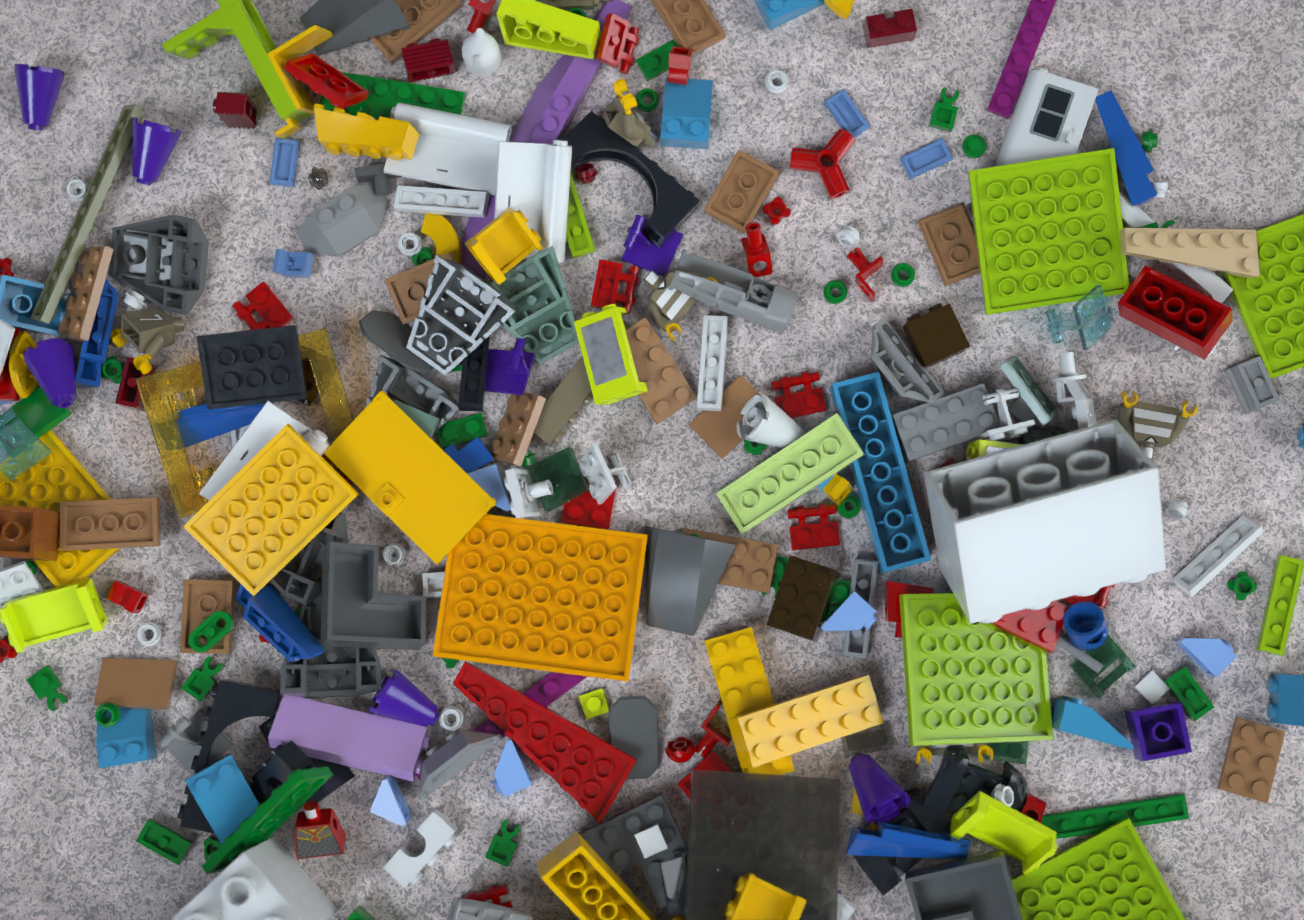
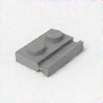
(1252, 385)

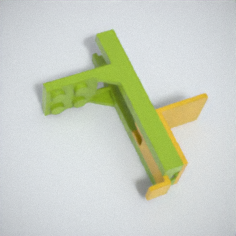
(243, 20)

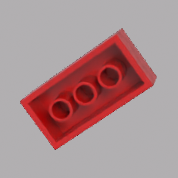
(1175, 312)

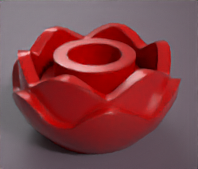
(680, 750)

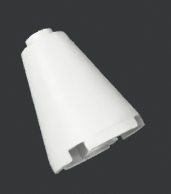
(767, 423)

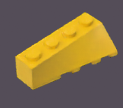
(364, 134)

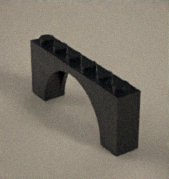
(672, 203)
(231, 703)

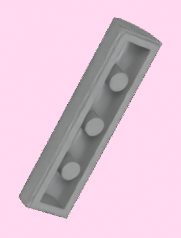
(864, 584)

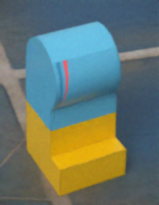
(836, 488)

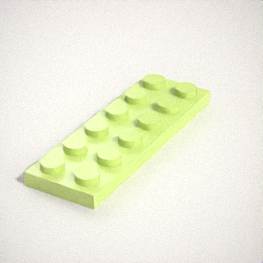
(790, 473)

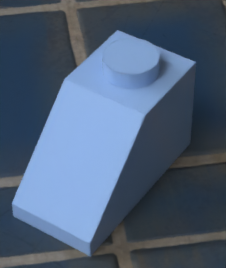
(492, 482)
(851, 615)
(1209, 654)
(511, 771)

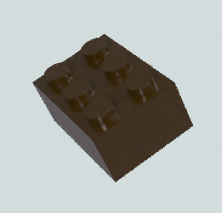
(803, 598)

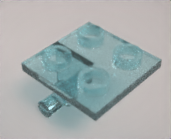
(1090, 319)
(18, 446)

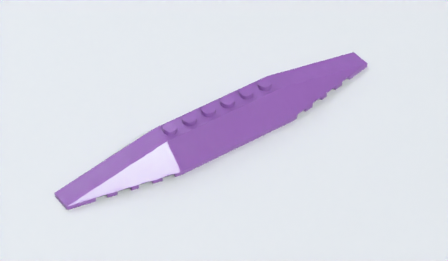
(548, 115)

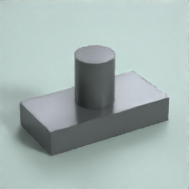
(376, 174)

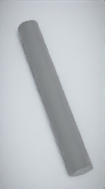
(1079, 654)

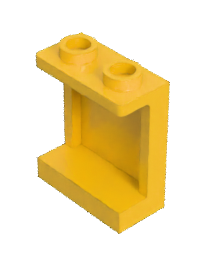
(503, 244)
(762, 902)

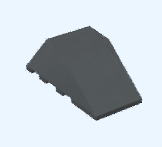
(353, 21)
(456, 315)
(413, 390)
(681, 578)

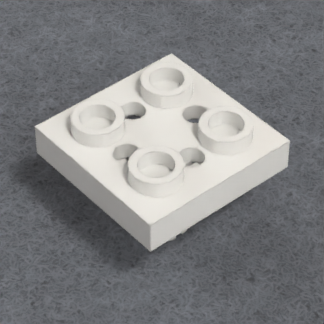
(525, 493)

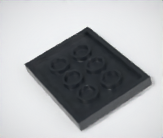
(252, 367)

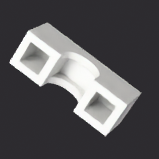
(406, 866)

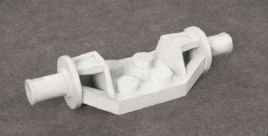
(1084, 404)

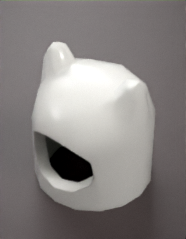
(481, 53)

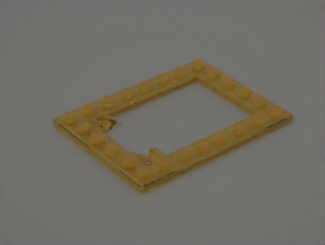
(162, 408)

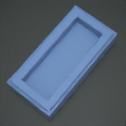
(846, 113)
(926, 158)
(284, 162)

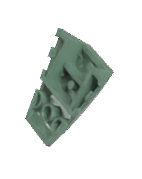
(542, 306)

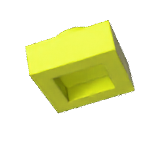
(594, 703)

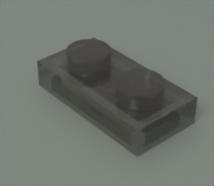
(867, 741)

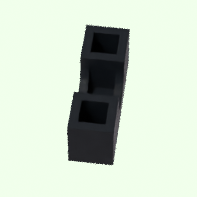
(277, 768)

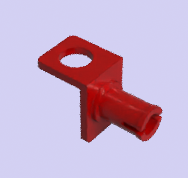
(481, 12)
(756, 250)
(865, 269)
(712, 734)

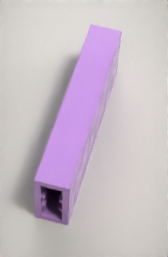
(350, 737)

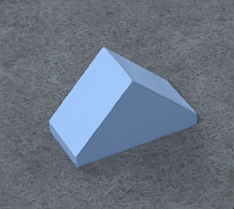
(390, 802)

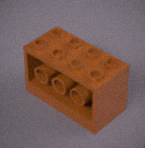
(29, 533)

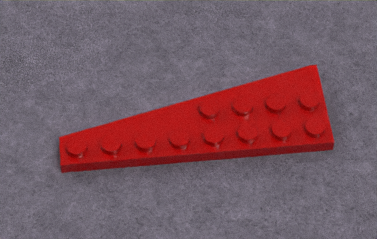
(570, 754)

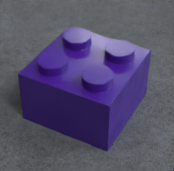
(1158, 731)

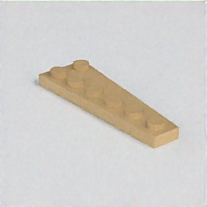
(1212, 249)

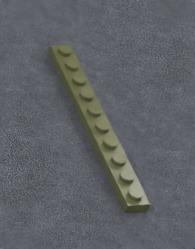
(84, 220)

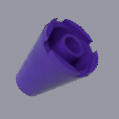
(37, 93)
(151, 149)
(54, 370)
(404, 701)
(876, 790)

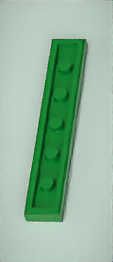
(1095, 819)

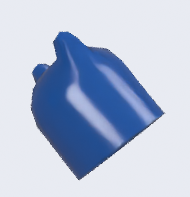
(1086, 625)

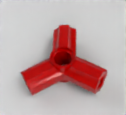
(831, 176)

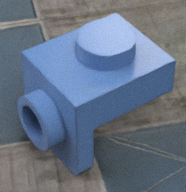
(293, 264)

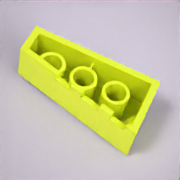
(548, 28)

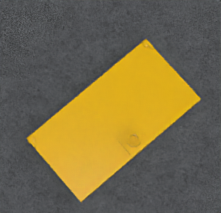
(409, 477)

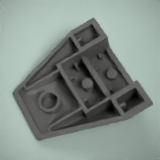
(162, 260)
(303, 574)
(335, 671)

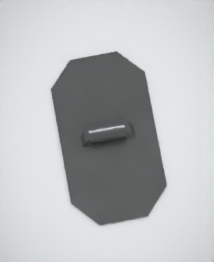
(392, 337)
(636, 732)

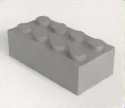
(944, 423)

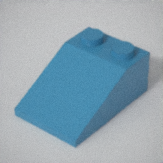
(781, 11)
(686, 114)
(18, 301)
(1286, 699)
(1075, 718)
(128, 740)
(223, 796)

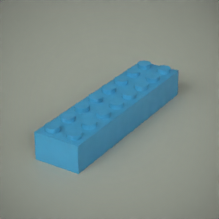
(881, 474)

